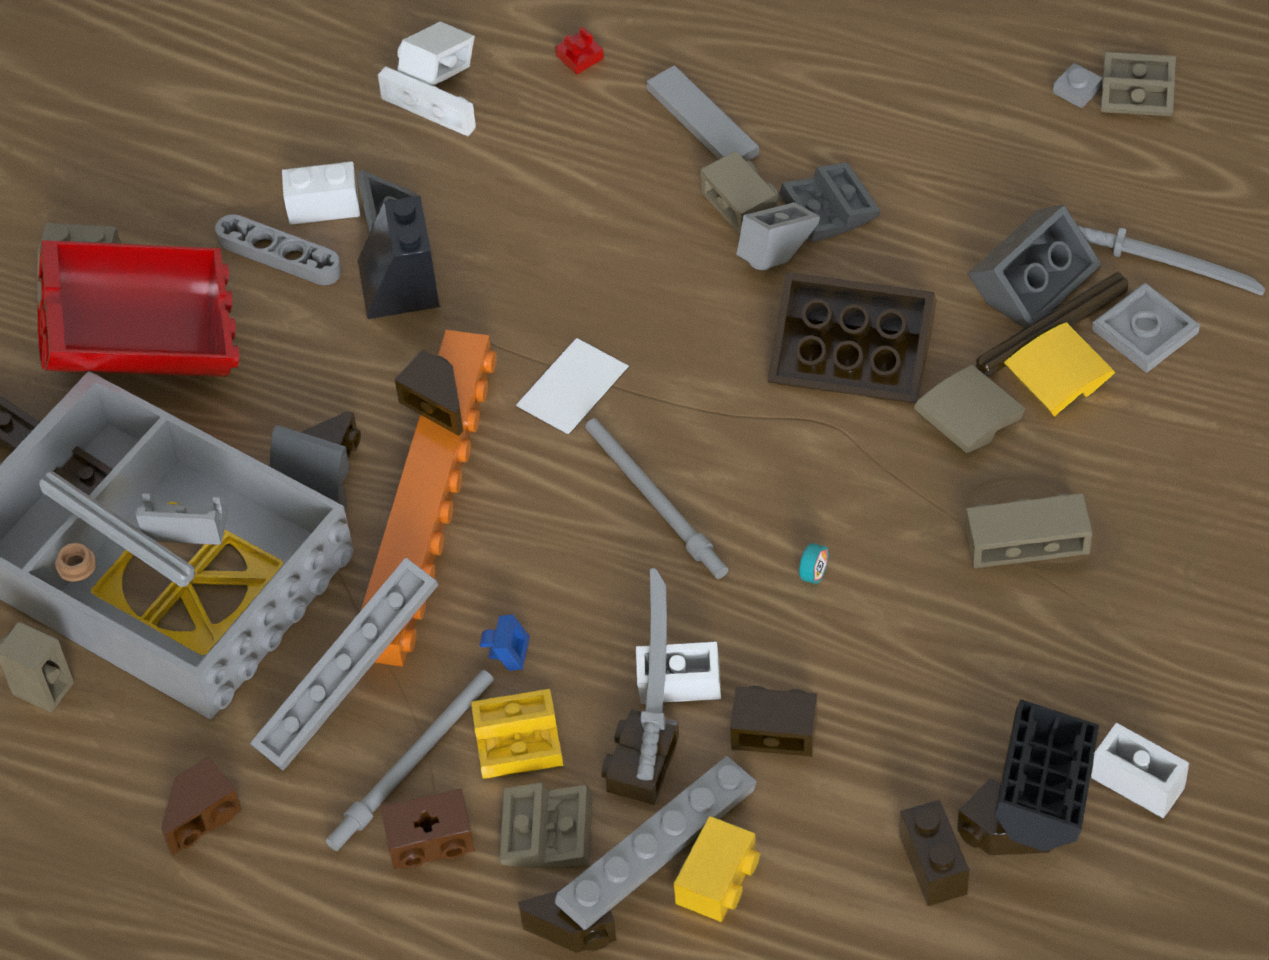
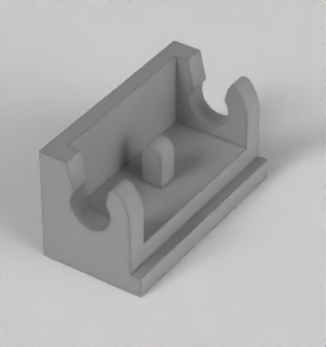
(182, 522)

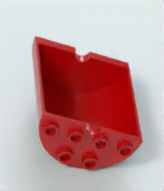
(135, 309)

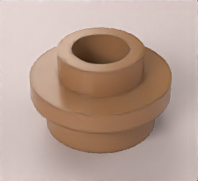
(73, 554)

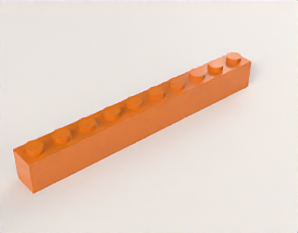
(431, 479)

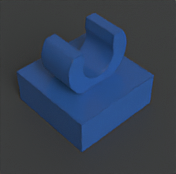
(507, 642)

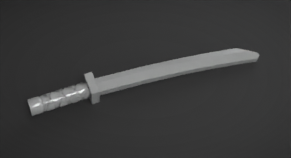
(1122, 243)
(653, 718)

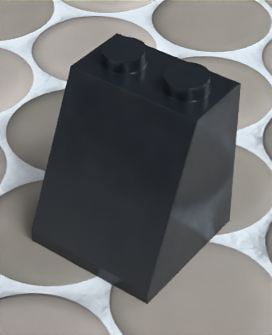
(398, 261)

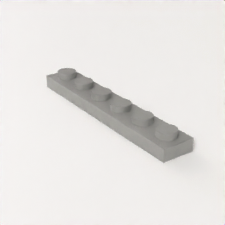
(344, 664)
(654, 843)

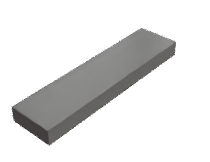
(700, 115)

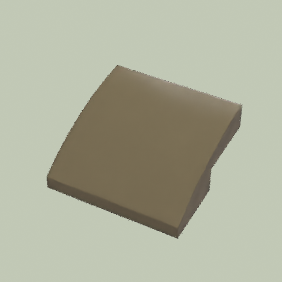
(1138, 84)
(969, 408)
(546, 826)

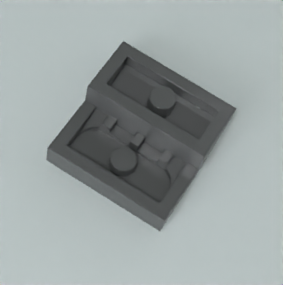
(834, 196)
(310, 462)

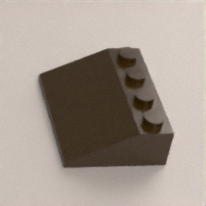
(852, 337)

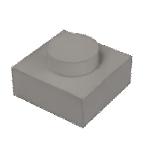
(1077, 85)

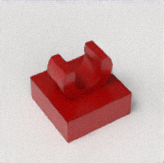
(579, 51)

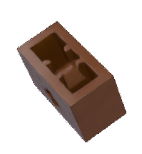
(440, 815)

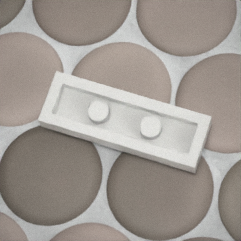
(427, 101)

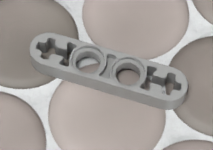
(281, 245)

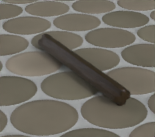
(1069, 312)

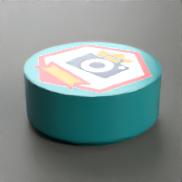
(813, 563)

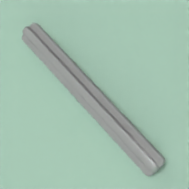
(117, 529)

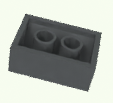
(1035, 266)

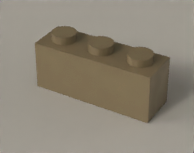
(1028, 530)

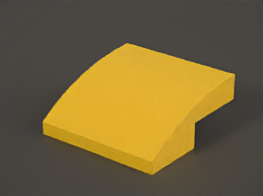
(1059, 368)
(516, 733)

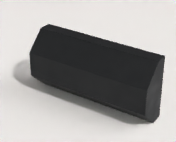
(1046, 777)

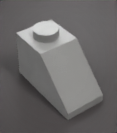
(774, 234)

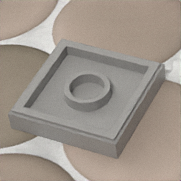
(1145, 327)

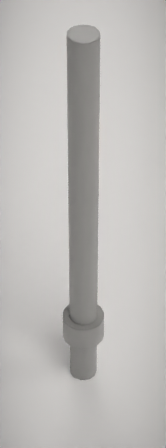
(696, 544)
(361, 812)

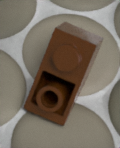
(197, 804)

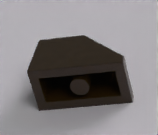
(431, 390)
(981, 827)
(550, 922)

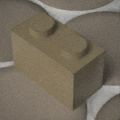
(736, 189)
(35, 666)

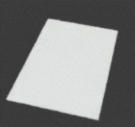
(572, 386)

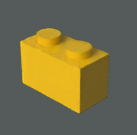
(716, 869)

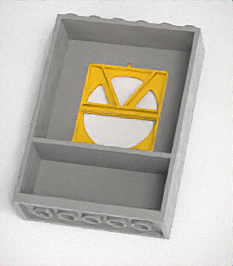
(278, 526)

